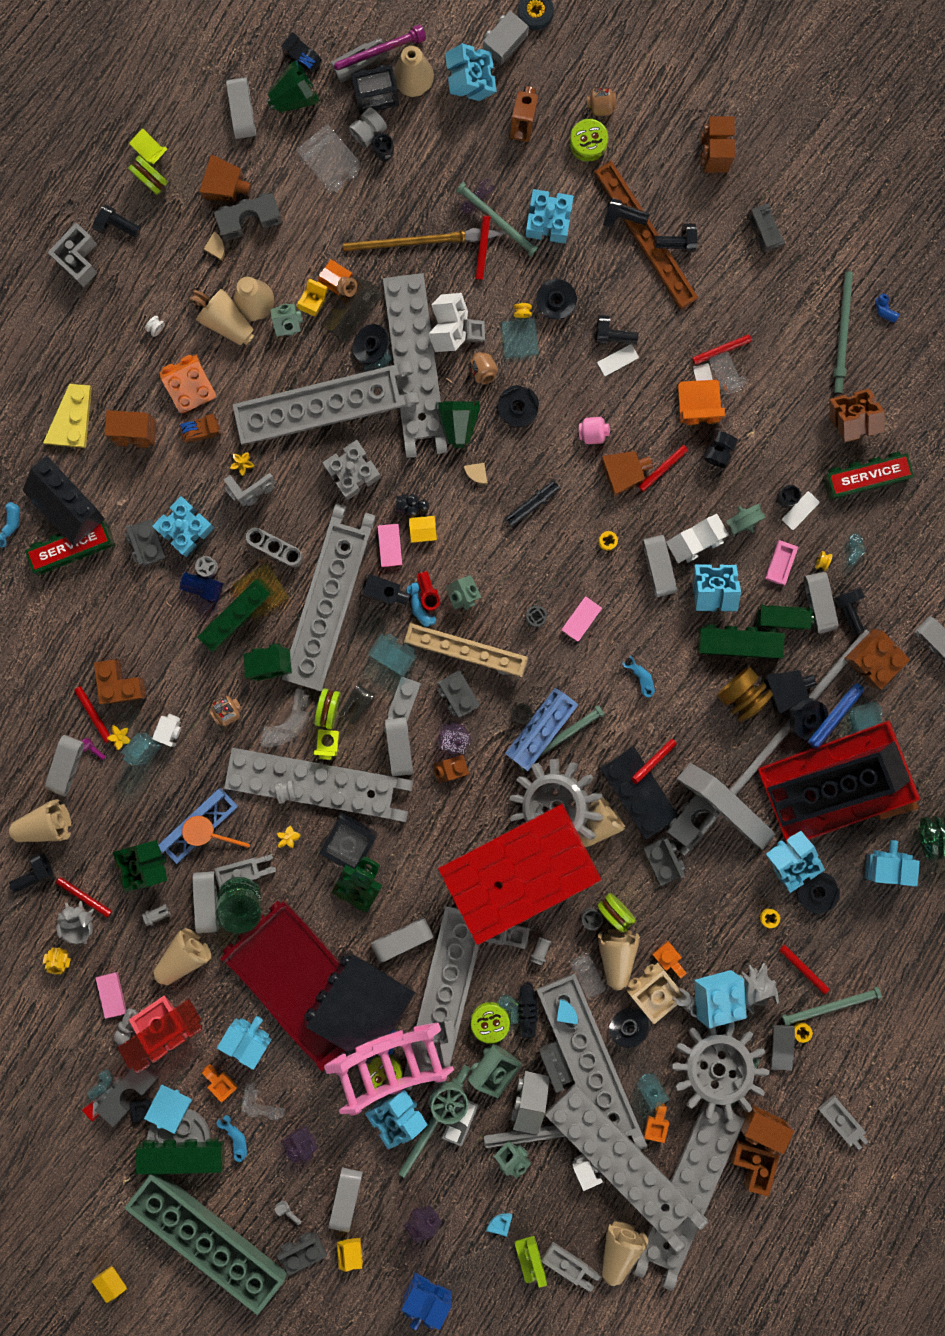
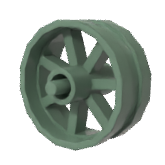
(745, 519)
(448, 1103)

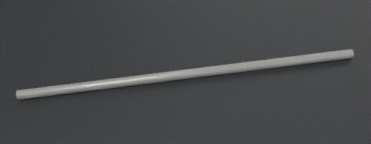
(779, 736)

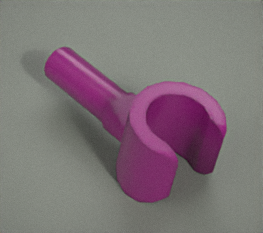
(88, 744)

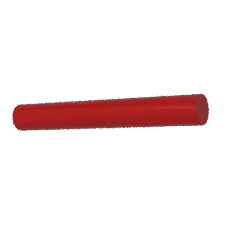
(482, 247)
(725, 347)
(663, 468)
(92, 713)
(653, 761)
(83, 897)
(803, 969)

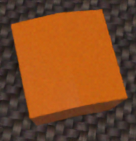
(332, 274)

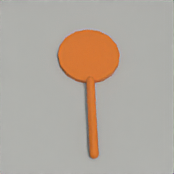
(199, 831)

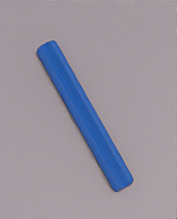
(836, 716)

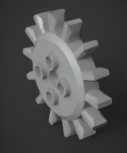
(541, 795)
(736, 1059)

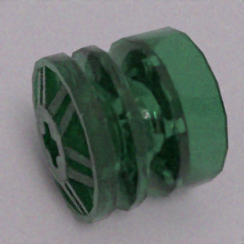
(932, 837)
(239, 905)

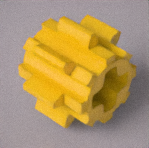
(56, 961)

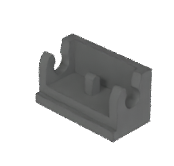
(765, 228)

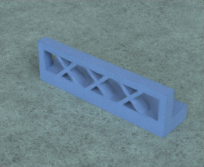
(541, 729)
(204, 809)

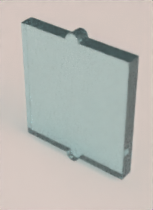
(520, 338)

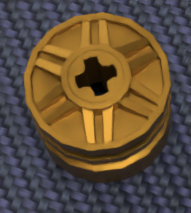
(744, 694)

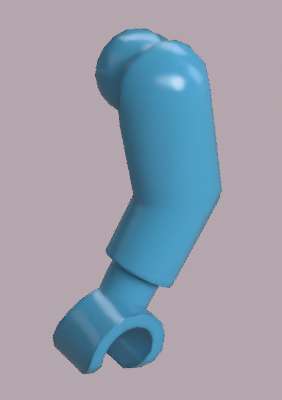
(12, 524)
(417, 610)
(644, 676)
(238, 1137)

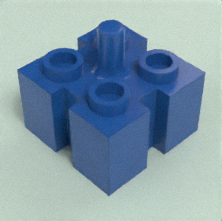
(426, 1302)

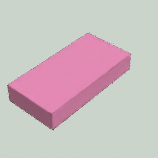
(390, 545)
(781, 563)
(581, 619)
(111, 995)

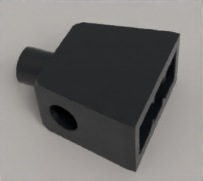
(374, 589)
(788, 689)

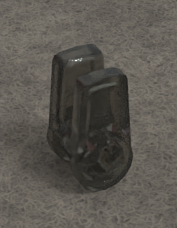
(363, 702)

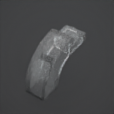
(292, 727)

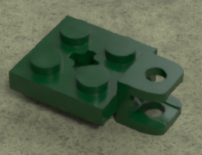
(361, 879)

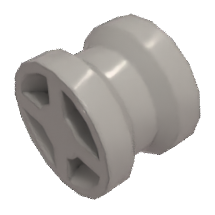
(203, 565)
(286, 792)

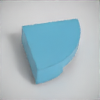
(566, 1013)
(500, 1224)

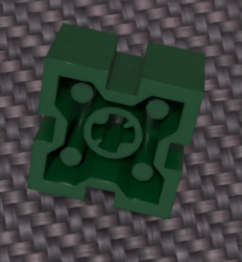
(140, 866)

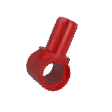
(427, 590)

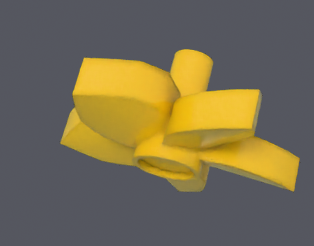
(242, 463)
(119, 737)
(288, 837)

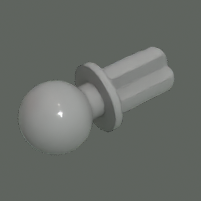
(125, 1027)

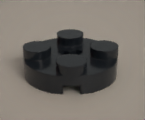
(514, 417)
(800, 714)
(821, 903)

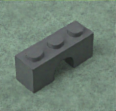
(231, 218)
(684, 827)
(114, 1106)

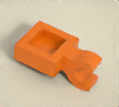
(668, 957)
(221, 1084)
(657, 1126)

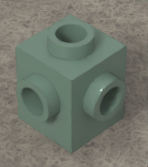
(286, 319)
(463, 593)
(512, 1159)

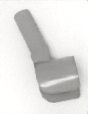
(283, 1208)

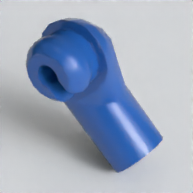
(883, 308)

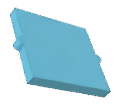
(168, 1109)

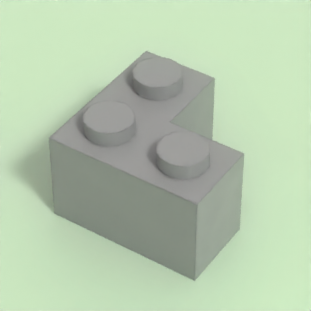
(70, 254)
(531, 1104)

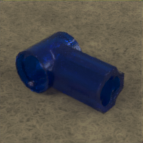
(206, 588)

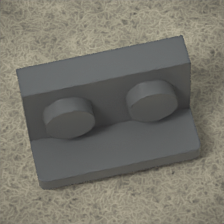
(145, 542)
(458, 693)
(663, 860)
(556, 1065)
(302, 1252)

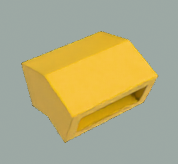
(422, 529)
(349, 1254)
(109, 1284)

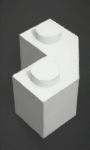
(450, 315)
(699, 537)

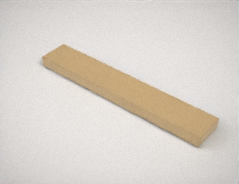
(466, 650)

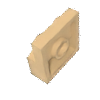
(654, 992)

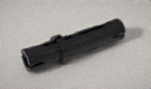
(540, 497)

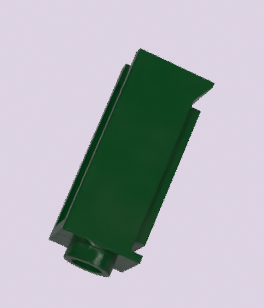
(785, 617)

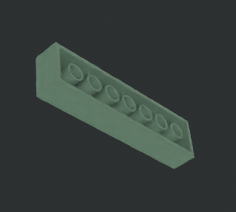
(206, 1241)

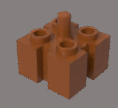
(857, 415)

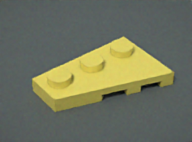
(72, 418)

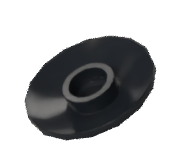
(556, 289)
(366, 339)
(626, 1020)

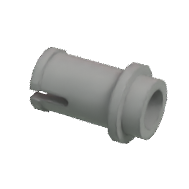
(155, 915)
(540, 951)

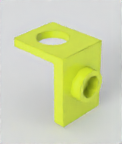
(147, 147)
(323, 751)

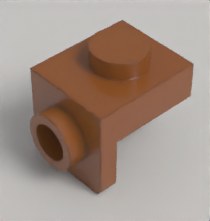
(450, 769)

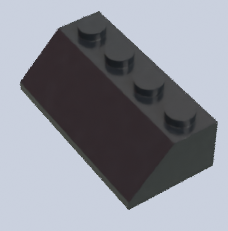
(61, 501)
(642, 801)

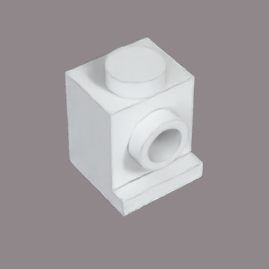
(167, 730)
(586, 1172)

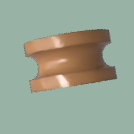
(352, 286)
(199, 298)

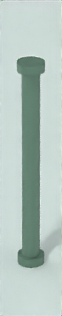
(496, 219)
(572, 730)
(875, 993)

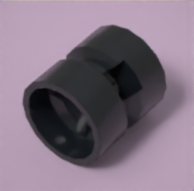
(723, 442)

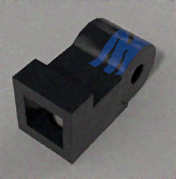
(295, 49)

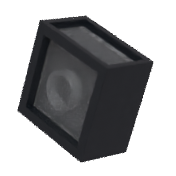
(375, 88)
(347, 841)

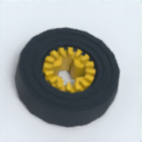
(535, 21)

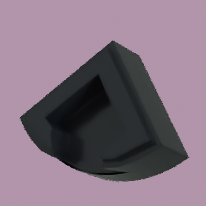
(139, 1109)

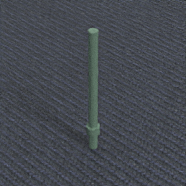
(840, 370)
(431, 1126)

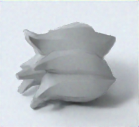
(75, 924)
(758, 987)

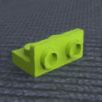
(531, 1261)

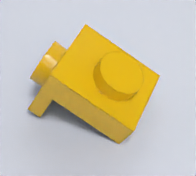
(312, 298)

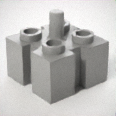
(352, 470)

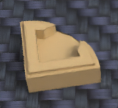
(215, 246)
(476, 473)

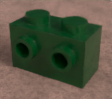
(267, 662)

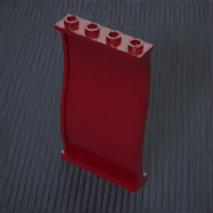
(286, 971)

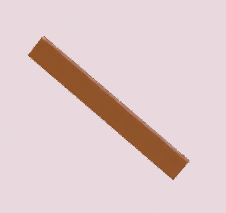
(644, 235)

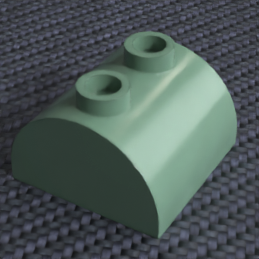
(494, 1071)

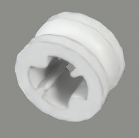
(154, 326)

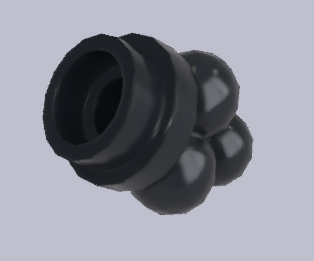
(410, 505)

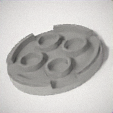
(191, 1127)

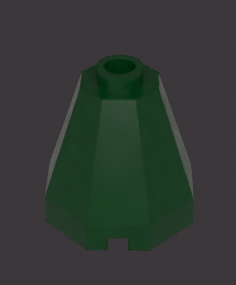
(292, 90)
(458, 420)

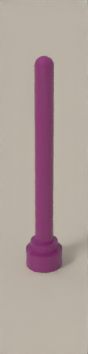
(415, 35)

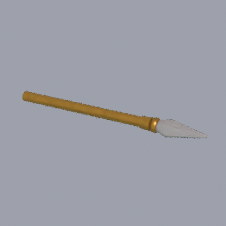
(471, 235)

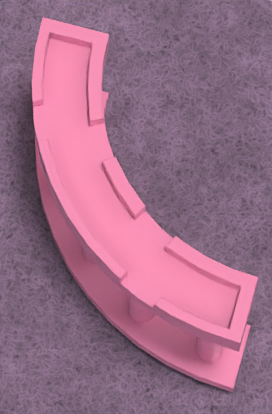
(381, 1047)

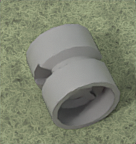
(368, 127)

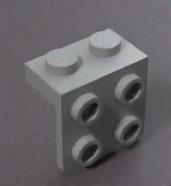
(249, 495)

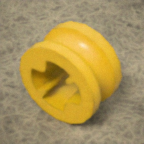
(522, 310)
(605, 535)
(823, 561)
(769, 911)
(807, 1037)

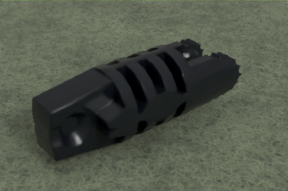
(527, 1010)

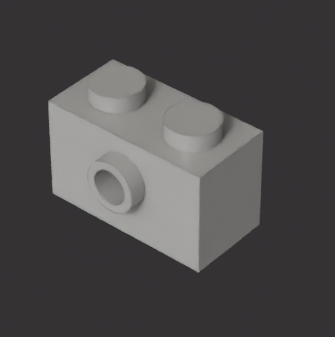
(505, 37)

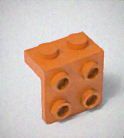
(187, 384)
(700, 402)

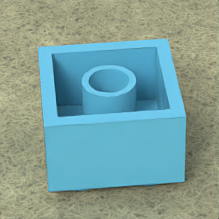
(720, 999)

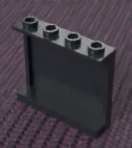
(357, 1004)

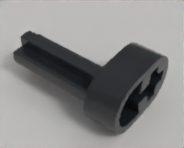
(617, 209)
(107, 216)
(686, 241)
(605, 334)
(846, 602)
(41, 873)

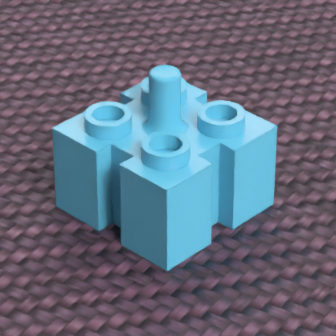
(470, 72)
(549, 216)
(183, 526)
(716, 588)
(795, 861)
(892, 867)
(245, 1041)
(396, 1119)

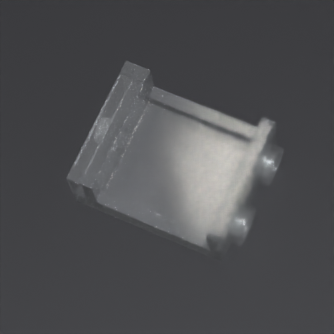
(329, 159)

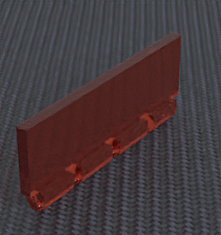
(163, 1032)

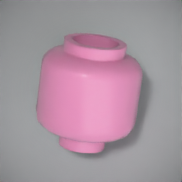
(594, 430)

